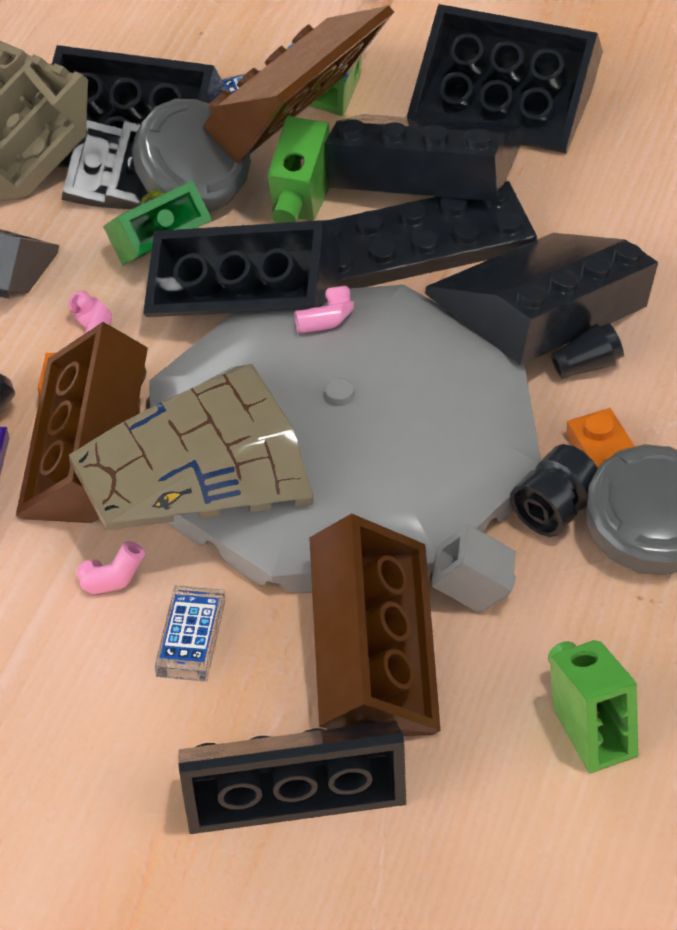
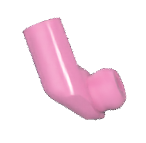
(89, 310)
(327, 316)
(102, 579)

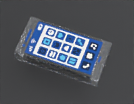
(190, 633)

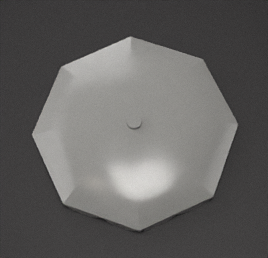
(393, 420)

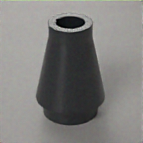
(590, 351)

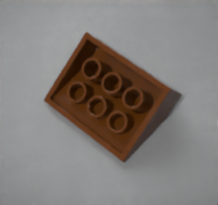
(291, 80)

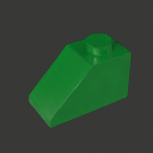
(134, 230)

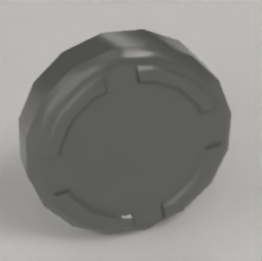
(177, 148)
(635, 508)

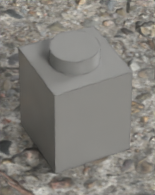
(474, 568)

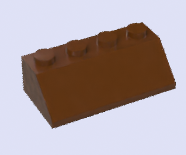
(82, 396)
(373, 628)

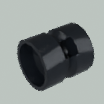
(554, 491)

